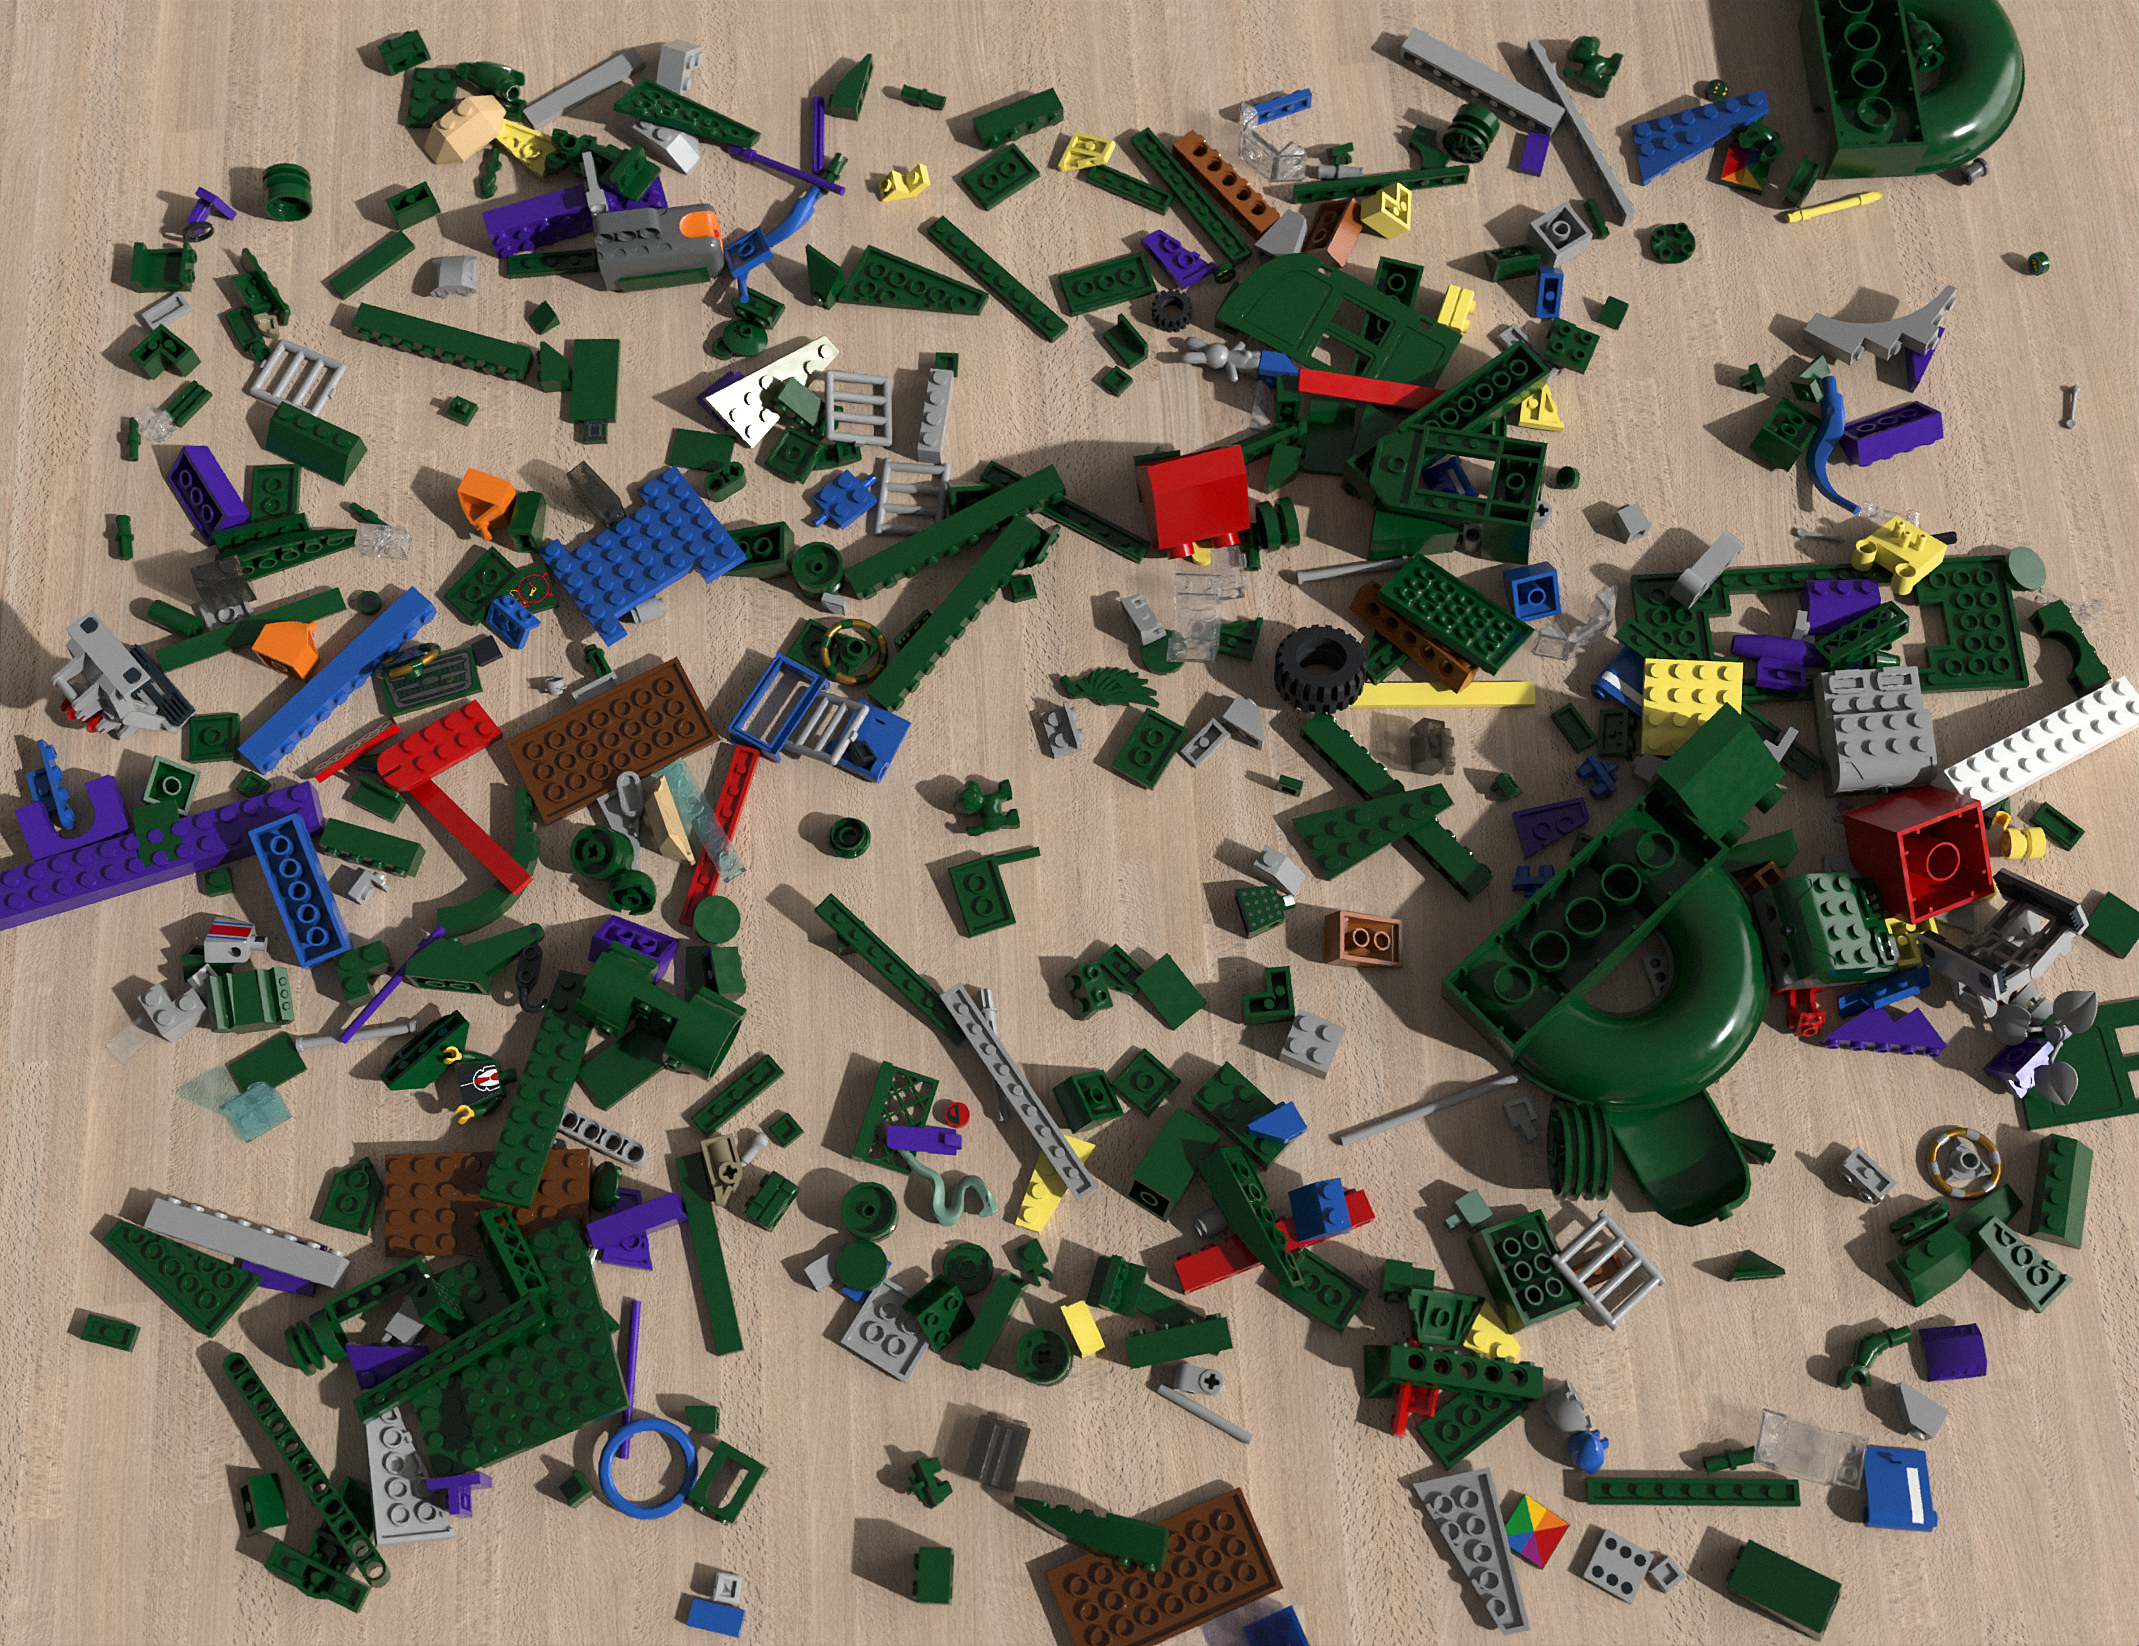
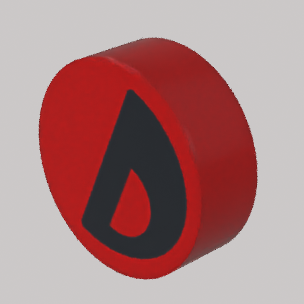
(957, 1115)

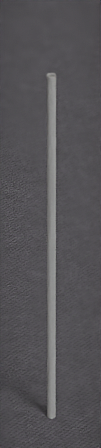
(1431, 1108)

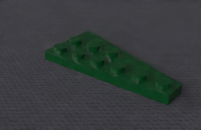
(666, 107)
(899, 283)
(1357, 831)
(193, 1281)

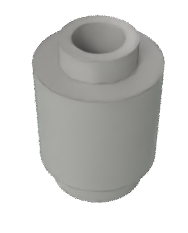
(648, 610)
(1210, 1222)

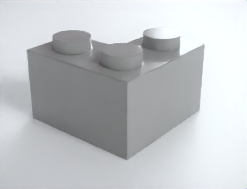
(676, 63)
(171, 1015)

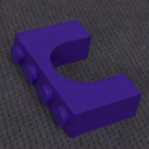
(110, 822)

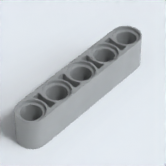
(602, 1139)

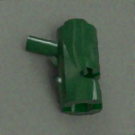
(1924, 1219)

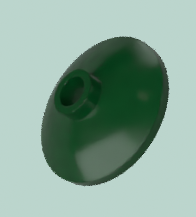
(745, 338)

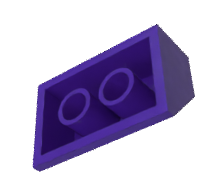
(1838, 603)
(637, 937)

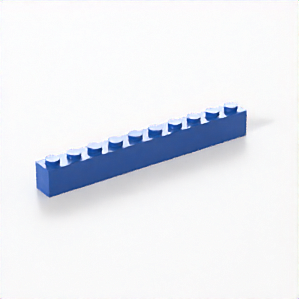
(337, 681)

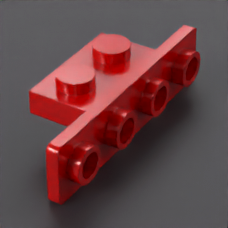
(1413, 1398)

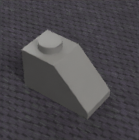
(1245, 721)
(1278, 870)
(1918, 1412)

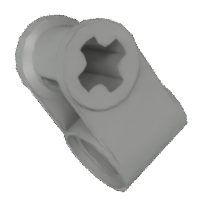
(1191, 1379)

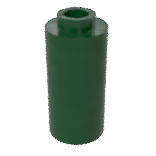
(175, 619)

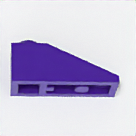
(1917, 364)

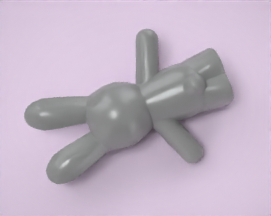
(1218, 356)

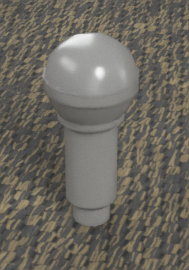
(758, 1142)

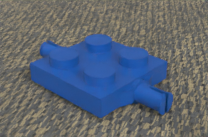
(844, 500)

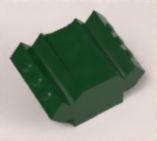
(249, 1001)

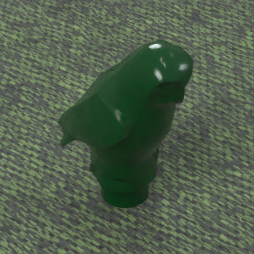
(491, 78)

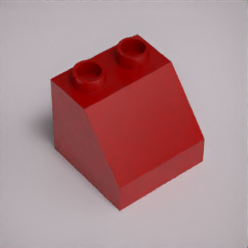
(1195, 499)
(1921, 851)

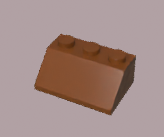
(1334, 231)

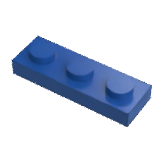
(1283, 106)

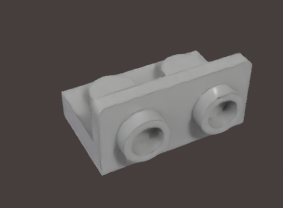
(1062, 731)

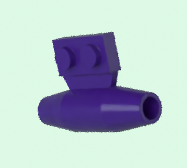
(1778, 659)

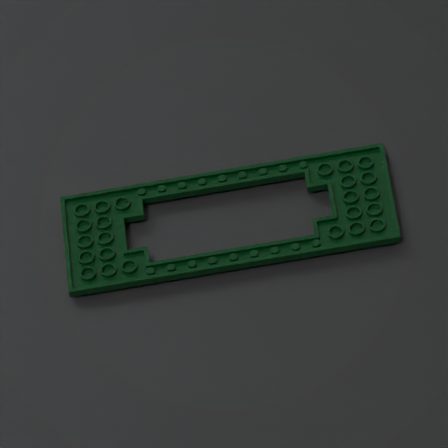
(1973, 598)

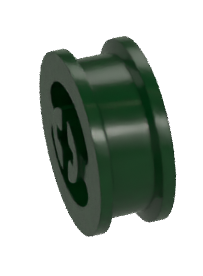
(1802, 181)

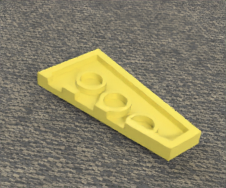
(1047, 1188)

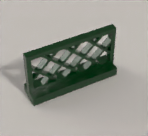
(877, 1105)

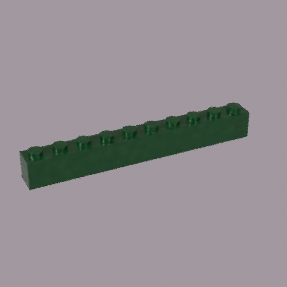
(956, 532)
(954, 615)
(1372, 781)

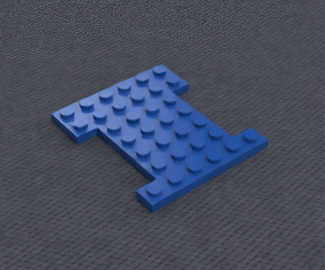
(643, 554)

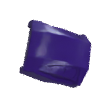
(1954, 1352)

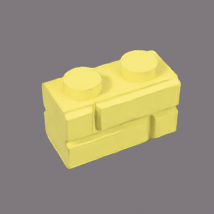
(1455, 308)

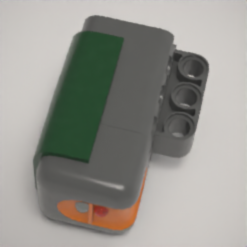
(658, 247)

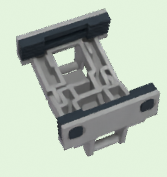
(111, 680)
(2017, 961)

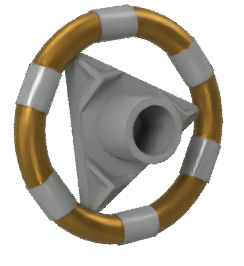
(1964, 1163)

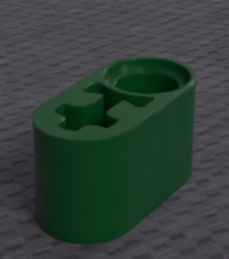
(732, 485)

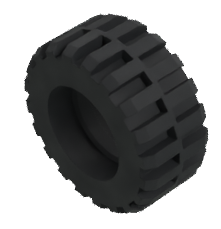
(1324, 647)

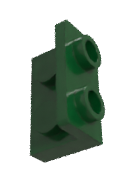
(1616, 733)

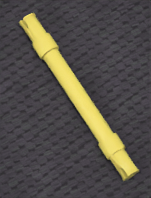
(1807, 213)

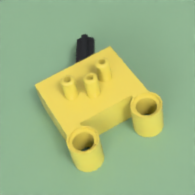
(1903, 551)

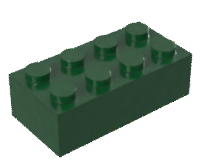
(1230, 1104)

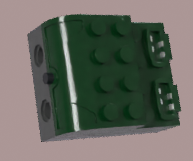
(1826, 931)

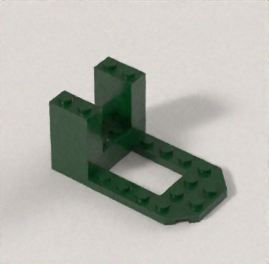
(1512, 494)

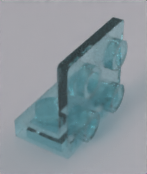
(256, 1110)

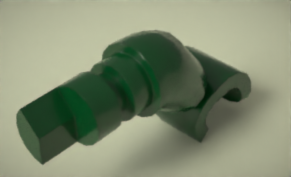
(1866, 1352)

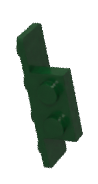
(257, 291)

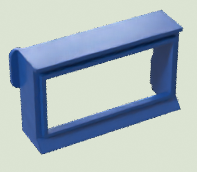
(740, 737)

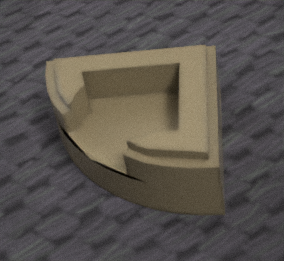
(267, 325)

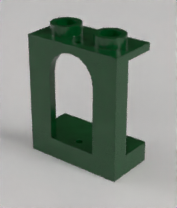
(733, 1509)

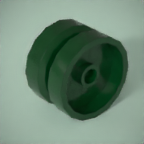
(1277, 524)
(818, 570)
(601, 853)
(875, 1226)

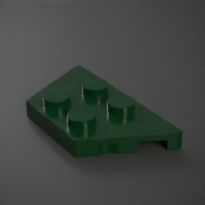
(1440, 1314)

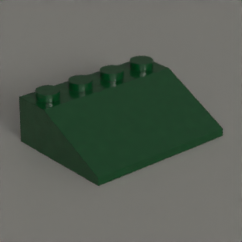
(1519, 1271)

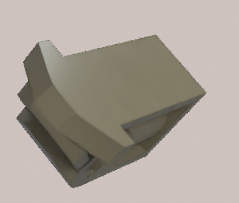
(718, 1157)

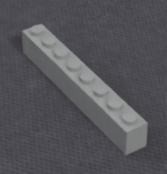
(1481, 83)
(247, 1243)

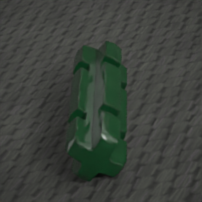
(1596, 219)

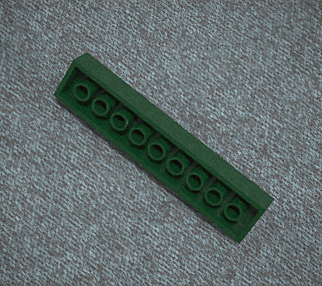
(1464, 407)

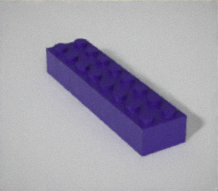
(556, 217)

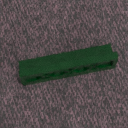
(1263, 443)
(1868, 642)
(500, 1254)

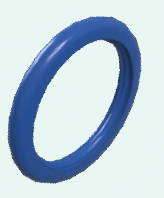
(605, 1465)

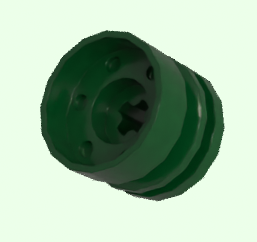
(1470, 133)
(287, 192)
(1044, 1341)
(311, 1344)

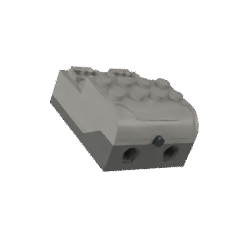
(1873, 731)

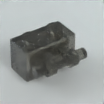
(1431, 747)

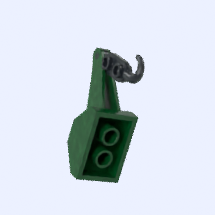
(468, 968)

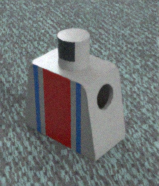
(232, 941)

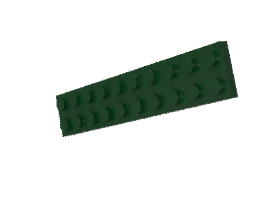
(540, 1098)

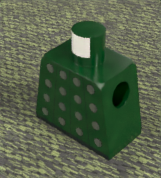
(1261, 908)
(430, 1296)

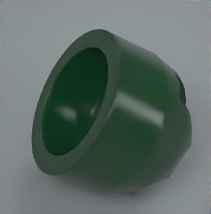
(259, 350)

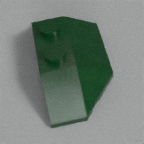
(423, 1056)

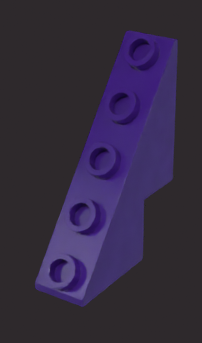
(1877, 1031)

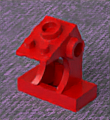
(1804, 1023)

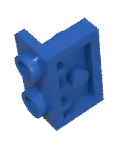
(511, 620)

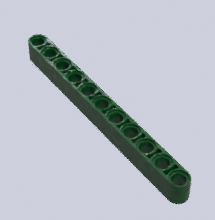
(311, 1478)

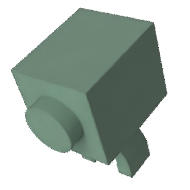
(1470, 1211)

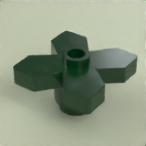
(568, 152)

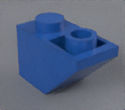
(1274, 365)
(1278, 1126)

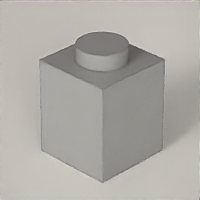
(1631, 522)

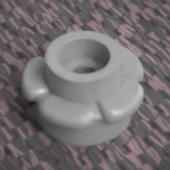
(554, 685)

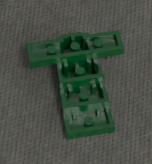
(327, 1566)

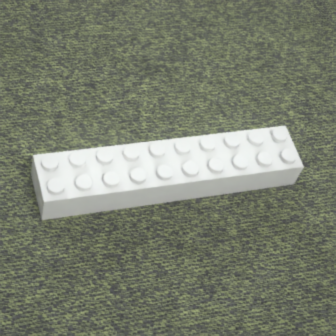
(2045, 745)

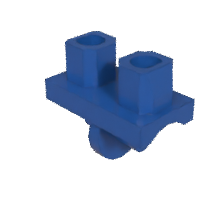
(1602, 774)
(1528, 884)

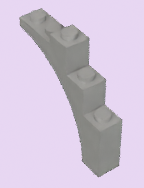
(1850, 340)

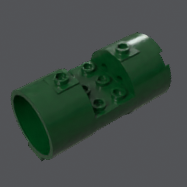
(623, 992)

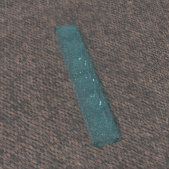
(703, 820)

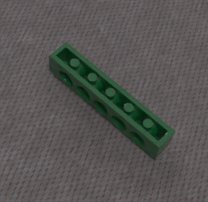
(1398, 1371)

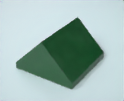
(1512, 262)
(170, 781)

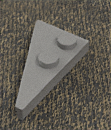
(621, 823)

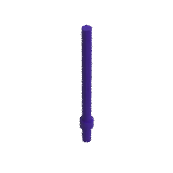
(751, 156)
(387, 989)
(630, 1371)

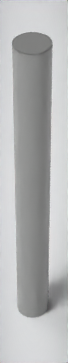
(1205, 1413)

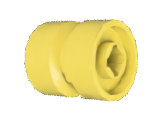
(2019, 843)

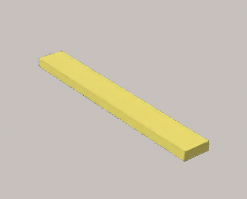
(1440, 696)

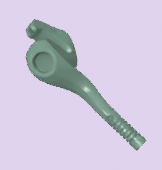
(949, 1216)

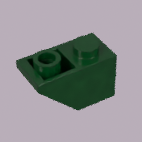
(554, 371)

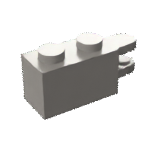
(406, 1325)

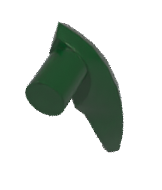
(1302, 433)

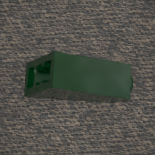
(528, 522)

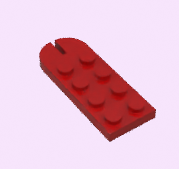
(437, 748)

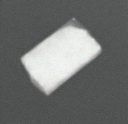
(1261, 408)
(132, 1037)

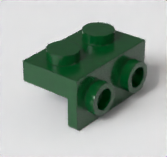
(760, 309)
(1088, 990)

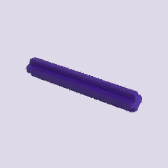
(817, 153)

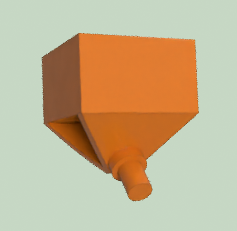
(486, 501)
(289, 649)

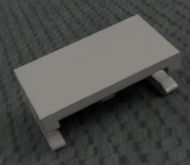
(1142, 619)

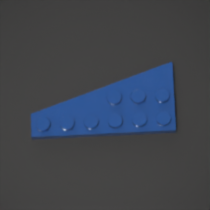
(1685, 134)

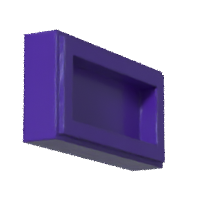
(1534, 154)

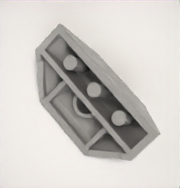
(670, 144)

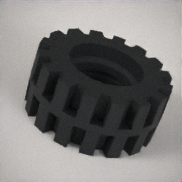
(1168, 299)

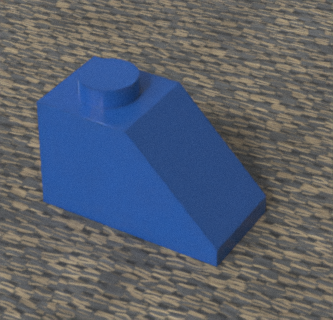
(1548, 292)

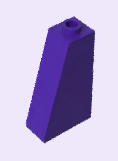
(637, 1222)

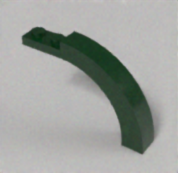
(497, 899)

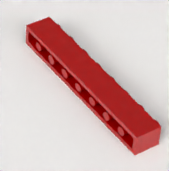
(1234, 1257)

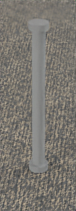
(1350, 570)
(412, 1027)

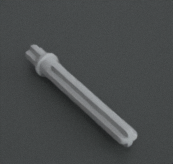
(989, 1012)

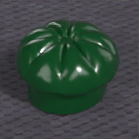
(849, 838)

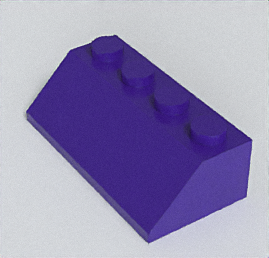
(1891, 433)
(206, 492)

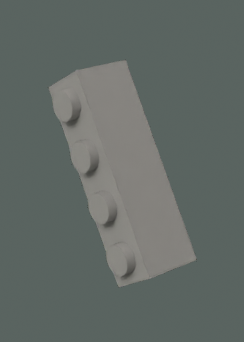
(935, 416)

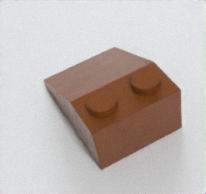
(1363, 940)

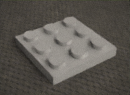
(887, 1333)

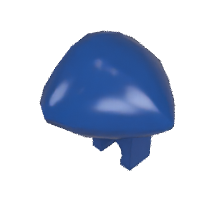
(1587, 1450)

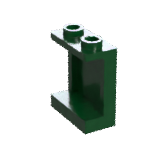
(163, 269)

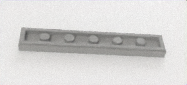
(584, 88)

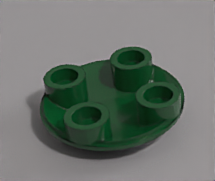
(1673, 243)
(605, 1186)

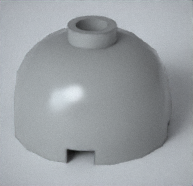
(1566, 1409)

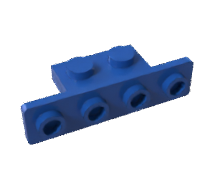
(47, 786)
(1884, 991)

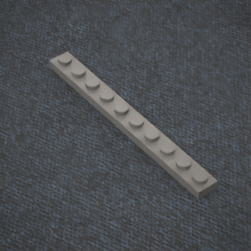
(1580, 134)
(1019, 1092)

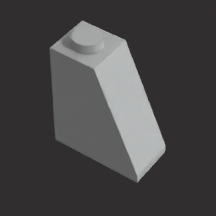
(1284, 237)

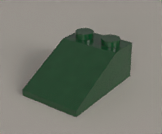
(1785, 434)
(767, 550)

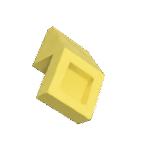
(900, 186)

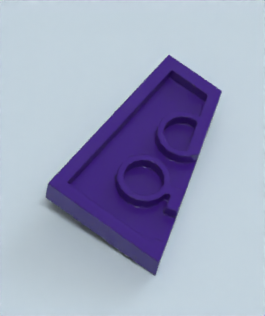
(1177, 262)
(1548, 823)
(632, 1253)
(378, 1362)

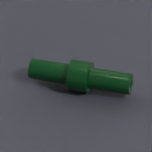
(133, 439)
(367, 516)

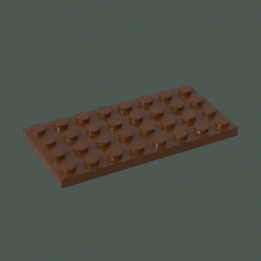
(627, 728)
(437, 1200)
(1209, 1570)

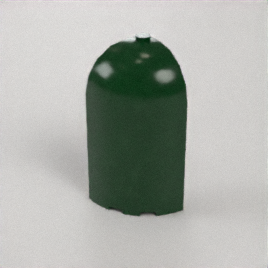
(1684, 1160)

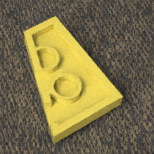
(526, 145)

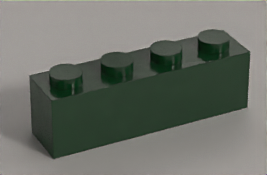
(1018, 119)
(372, 847)
(377, 1289)
(1178, 1342)

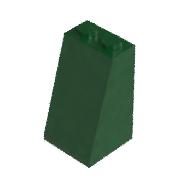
(1409, 534)
(1171, 1164)
(1784, 1589)

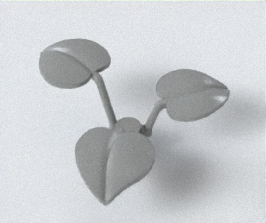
(2075, 1014)

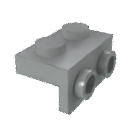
(1865, 1176)

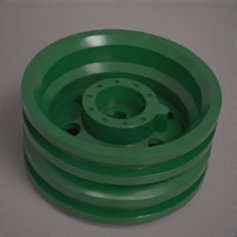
(1579, 1151)

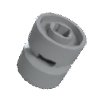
(2039, 1011)

